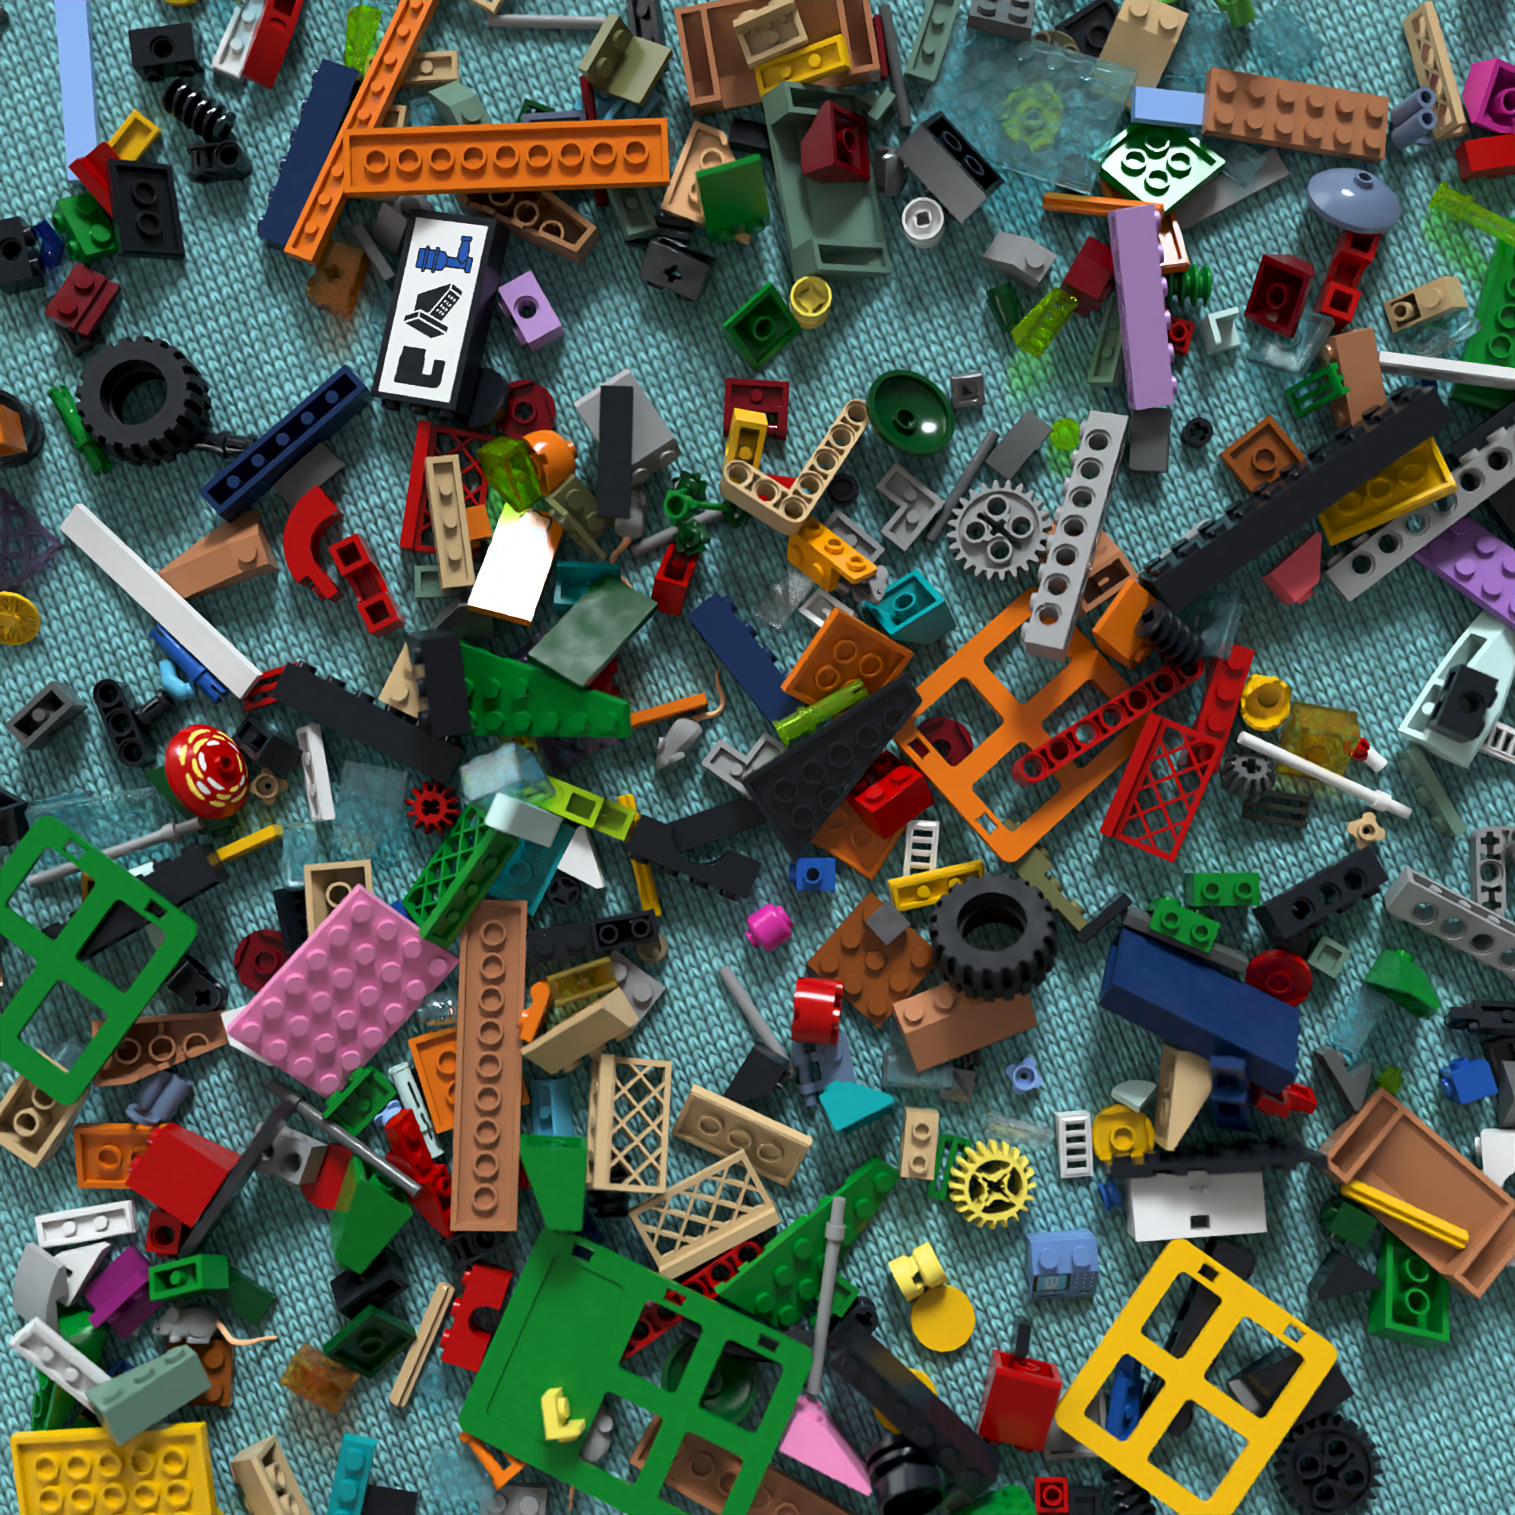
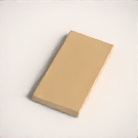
(728, 1127)

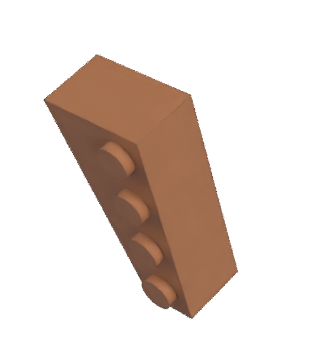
(1359, 363)

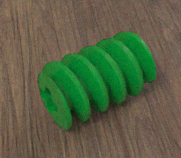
(1190, 284)

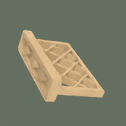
(601, 1128)
(723, 1235)

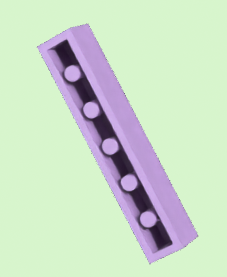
(1142, 307)

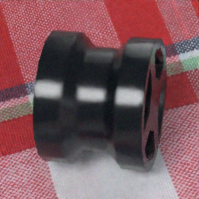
(559, 894)

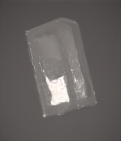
(785, 598)
(1017, 1131)

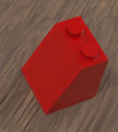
(181, 1171)
(1018, 1401)

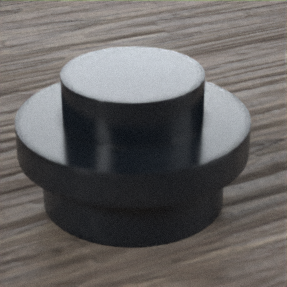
(843, 490)

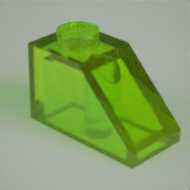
(510, 472)

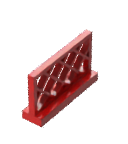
(417, 490)
(1135, 776)

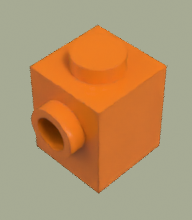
(478, 526)

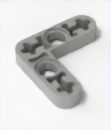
(1501, 836)

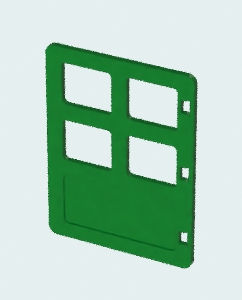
(571, 1331)

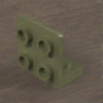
(623, 62)
(576, 512)

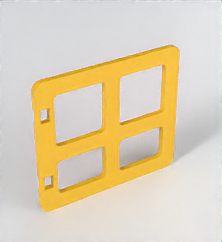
(1186, 1381)

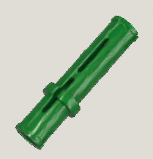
(84, 443)

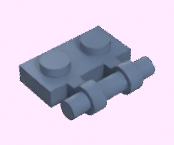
(834, 1065)

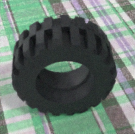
(121, 370)
(993, 972)

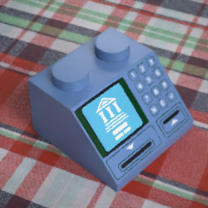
(1061, 1264)

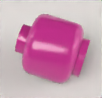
(769, 927)

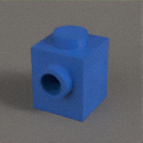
(813, 874)
(1467, 1080)

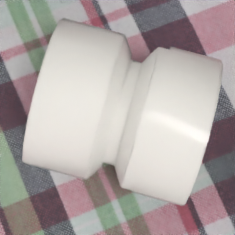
(923, 222)

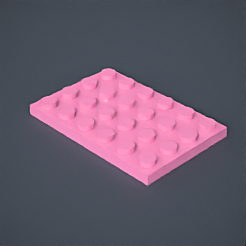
(343, 993)

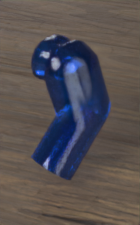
(52, 245)

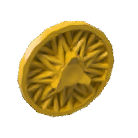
(18, 619)

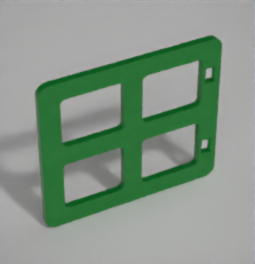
(61, 961)

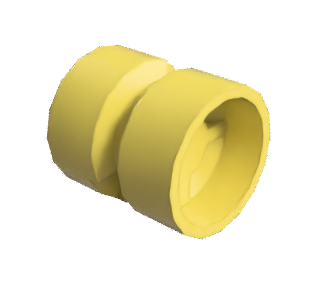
(810, 301)
(929, 1271)

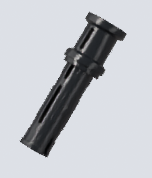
(225, 444)

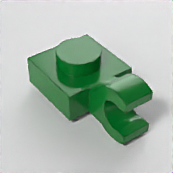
(843, 1297)

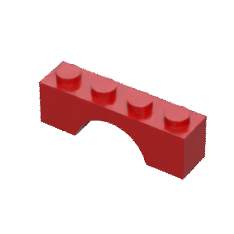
(1219, 705)

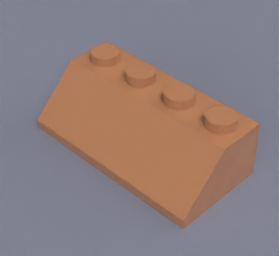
(948, 1024)

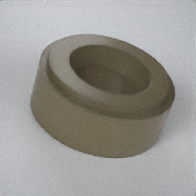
(654, 951)

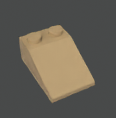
(1144, 39)
(1181, 1092)
(34, 1122)

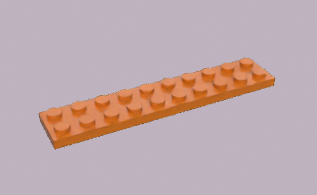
(506, 157)

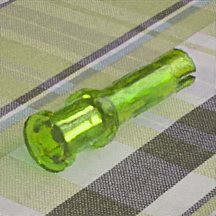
(1460, 212)
(806, 718)

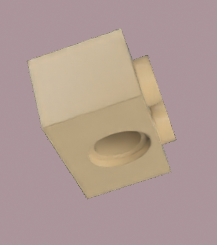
(918, 1142)

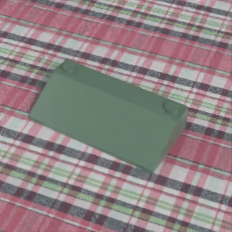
(829, 226)

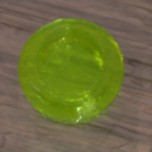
(1065, 434)
(1390, 1079)

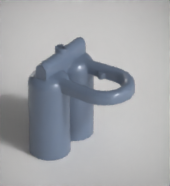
(1413, 119)
(159, 1098)

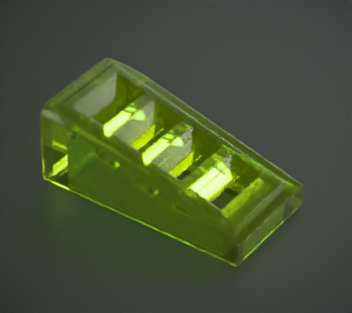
(360, 32)
(1035, 340)

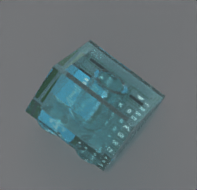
(508, 771)

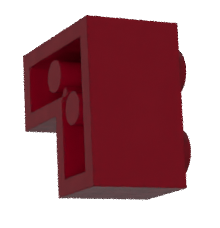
(1090, 276)

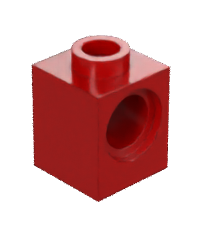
(156, 1239)

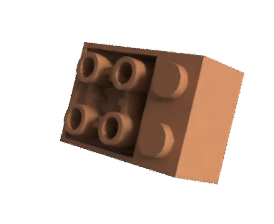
(1108, 571)

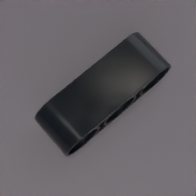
(112, 715)

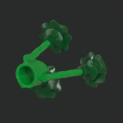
(681, 505)

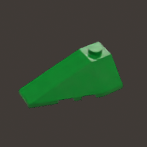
(1403, 983)
(52, 1402)

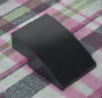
(1265, 1379)

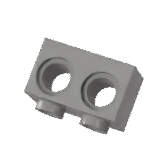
(287, 1148)

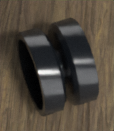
(32, 428)

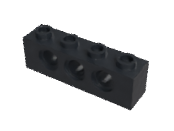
(1276, 913)

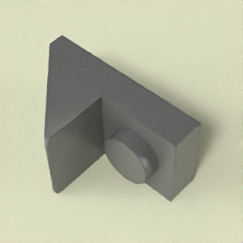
(1350, 1082)

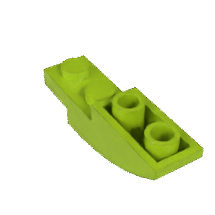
(589, 809)

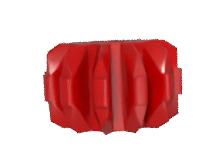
(433, 819)

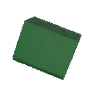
(761, 327)

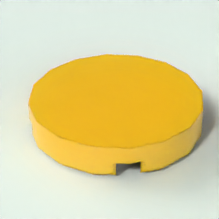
(1121, 1131)
(942, 1318)

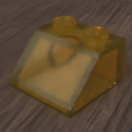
(1320, 736)

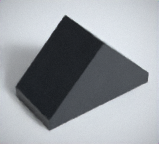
(1341, 1276)

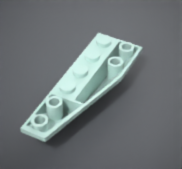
(1486, 647)

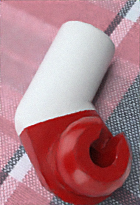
(1369, 756)

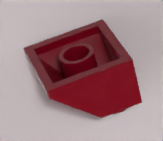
(836, 146)
(1280, 293)

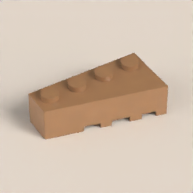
(536, 218)

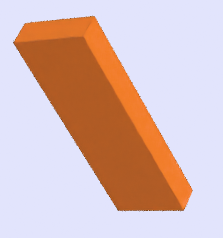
(668, 710)

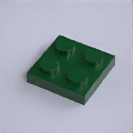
(369, 1341)

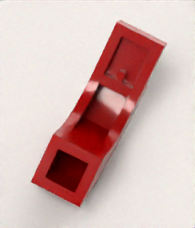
(301, 541)

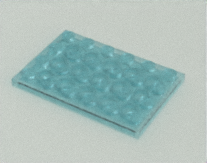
(1030, 104)

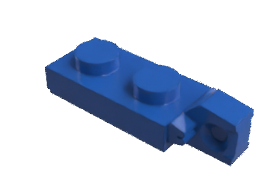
(1125, 1398)

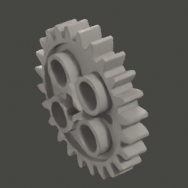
(979, 552)

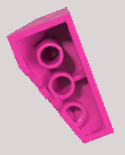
(1491, 95)

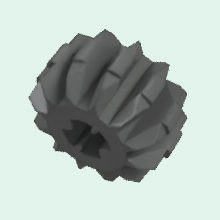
(1247, 776)

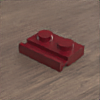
(82, 301)

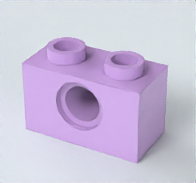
(526, 293)

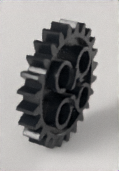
(1313, 1441)

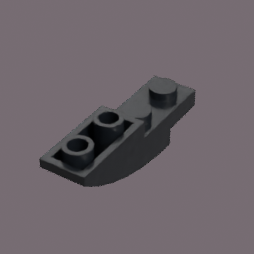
(592, 936)
(738, 1351)

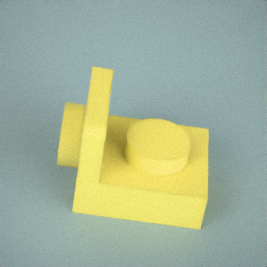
(555, 1415)

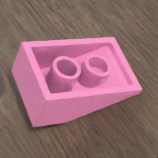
(819, 1443)

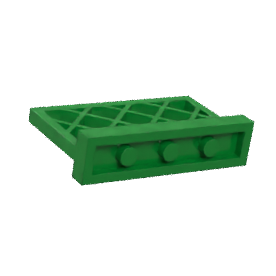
(469, 882)

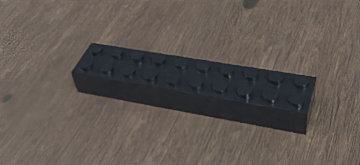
(1296, 495)

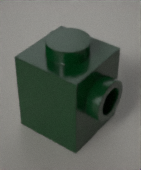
(1346, 1222)

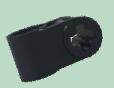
(212, 160)
(192, 981)
(469, 1246)
(841, 1325)

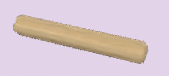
(421, 1346)

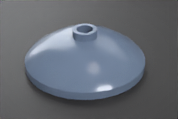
(1353, 200)

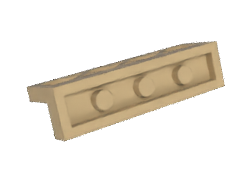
(1435, 70)
(449, 522)

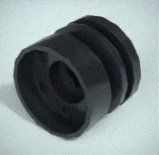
(903, 1478)

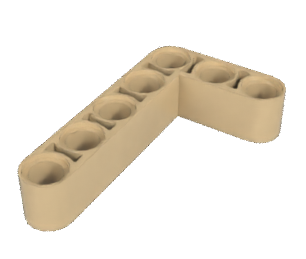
(811, 476)

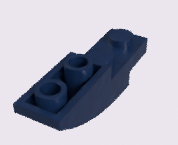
(1230, 1094)

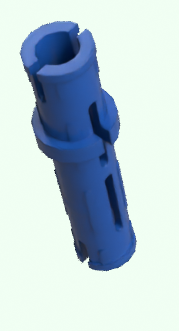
(196, 671)

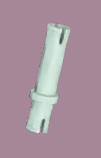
(411, 1098)

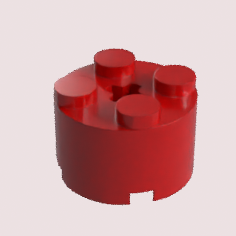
(817, 1011)

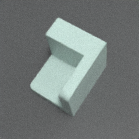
(1219, 331)

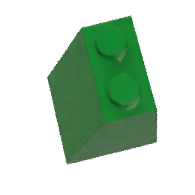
(557, 1177)
(365, 1215)

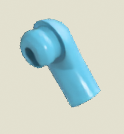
(173, 685)

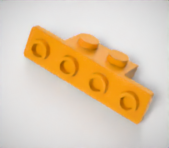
(826, 556)

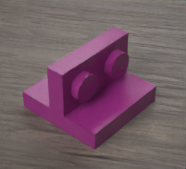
(122, 1293)

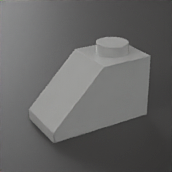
(1020, 259)

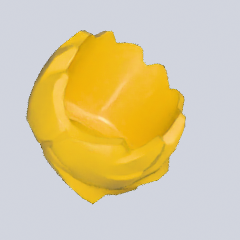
(1265, 702)

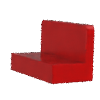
(92, 173)

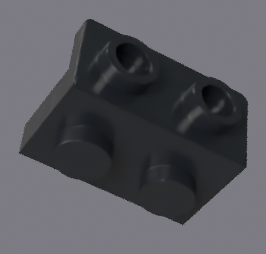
(292, 917)

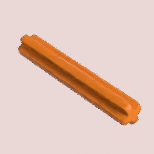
(1090, 204)

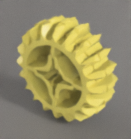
(985, 1194)

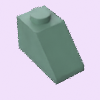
(458, 105)

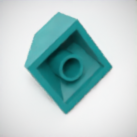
(913, 611)
(854, 1106)

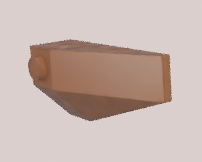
(222, 558)

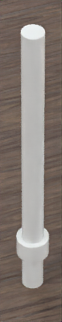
(1377, 799)

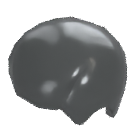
(889, 172)

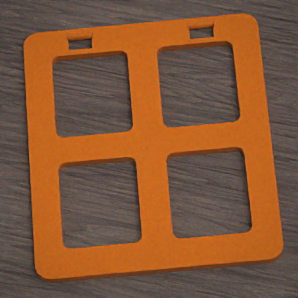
(1019, 725)

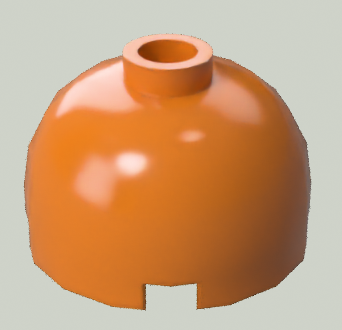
(551, 458)

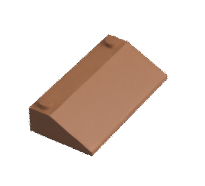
(717, 67)
(1411, 1162)

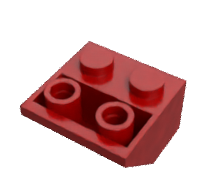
(889, 795)

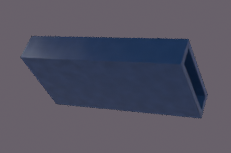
(1200, 1008)

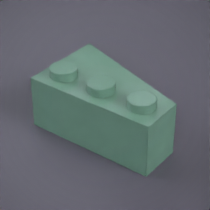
(148, 1393)

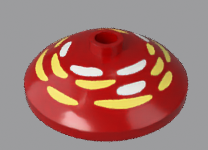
(207, 771)

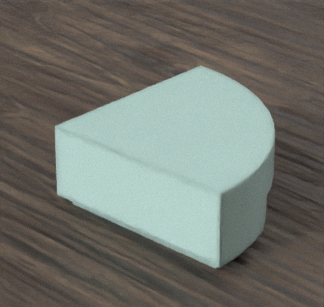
(1134, 1093)

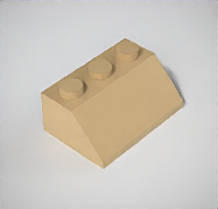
(329, 885)
(583, 1034)
(268, 1480)

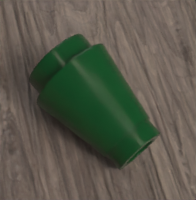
(1004, 306)

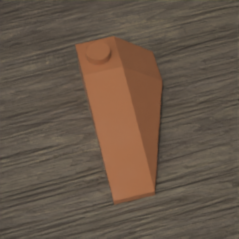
(160, 1043)

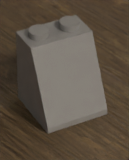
(652, 441)

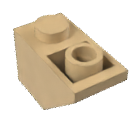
(1426, 303)

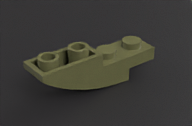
(1032, 868)

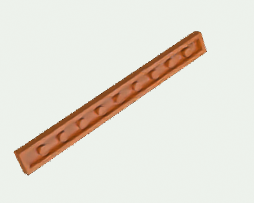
(366, 111)

